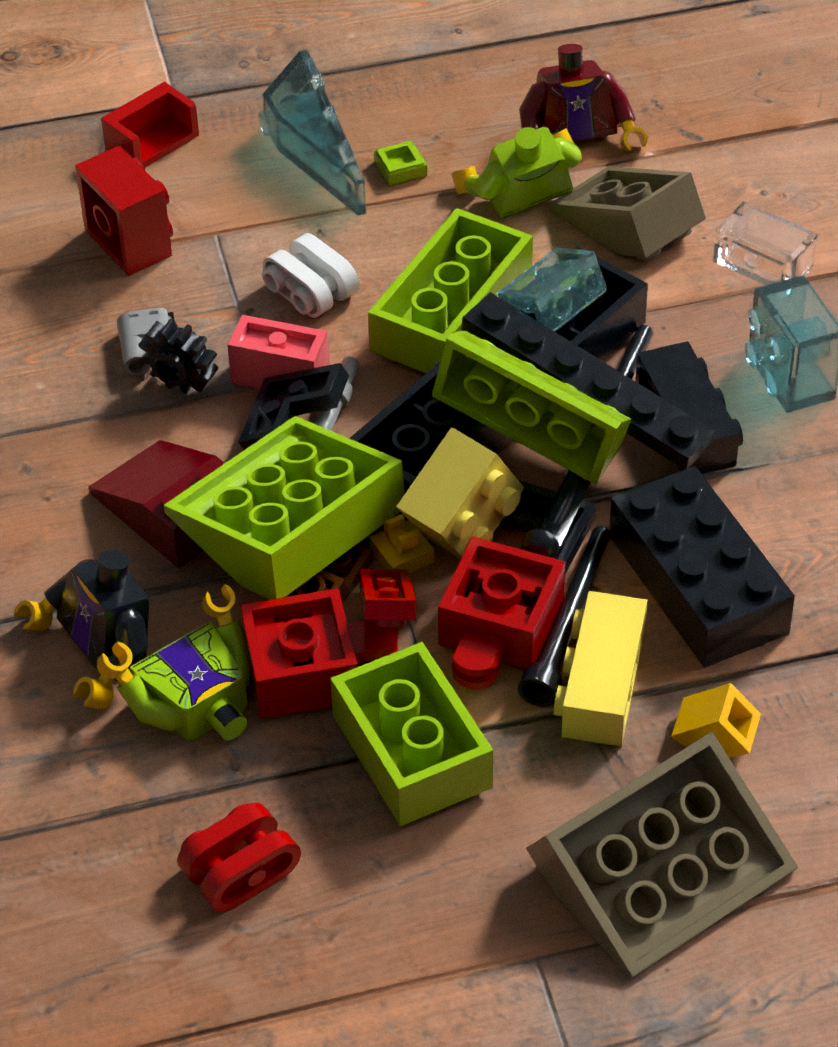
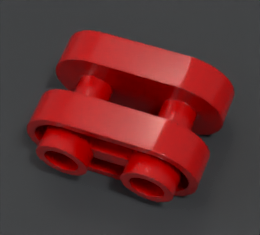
(238, 856)

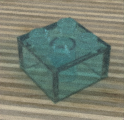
(793, 343)

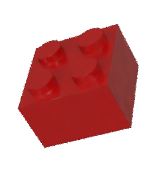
(124, 209)

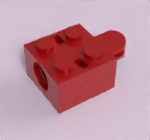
(498, 610)
(304, 643)

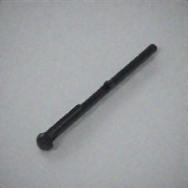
(563, 508)

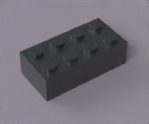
(701, 566)

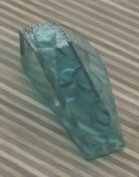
(310, 132)

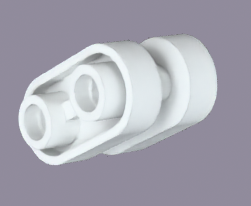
(310, 275)

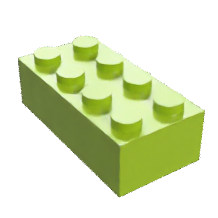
(442, 284)

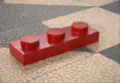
(387, 596)

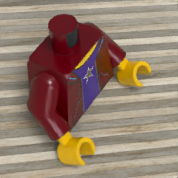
(579, 99)

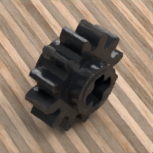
(178, 356)

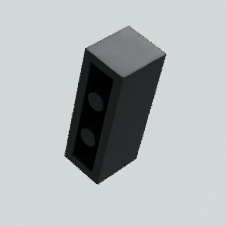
(684, 382)

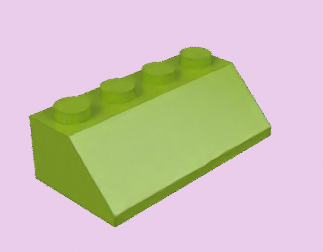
(529, 405)

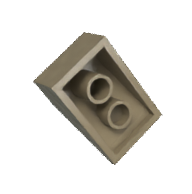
(633, 209)

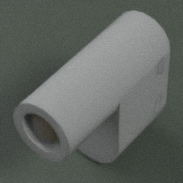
(132, 329)

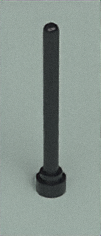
(542, 678)

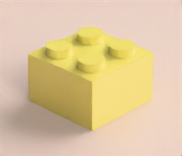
(460, 494)

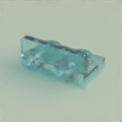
(557, 286)

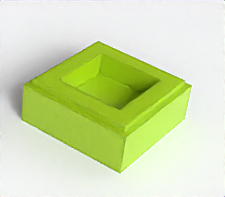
(400, 163)

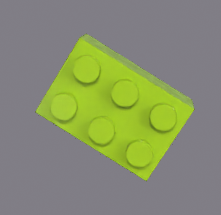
(412, 733)

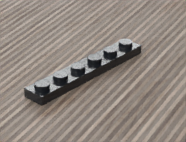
(653, 419)

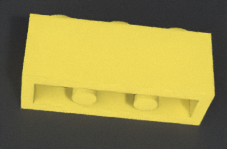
(601, 668)

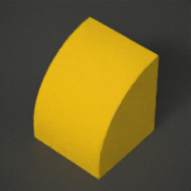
(721, 712)

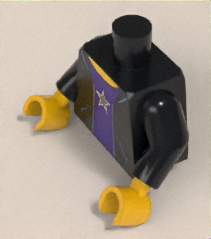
(97, 608)

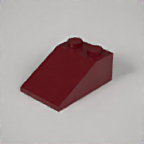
(145, 484)

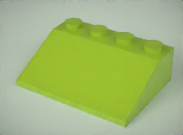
(289, 505)

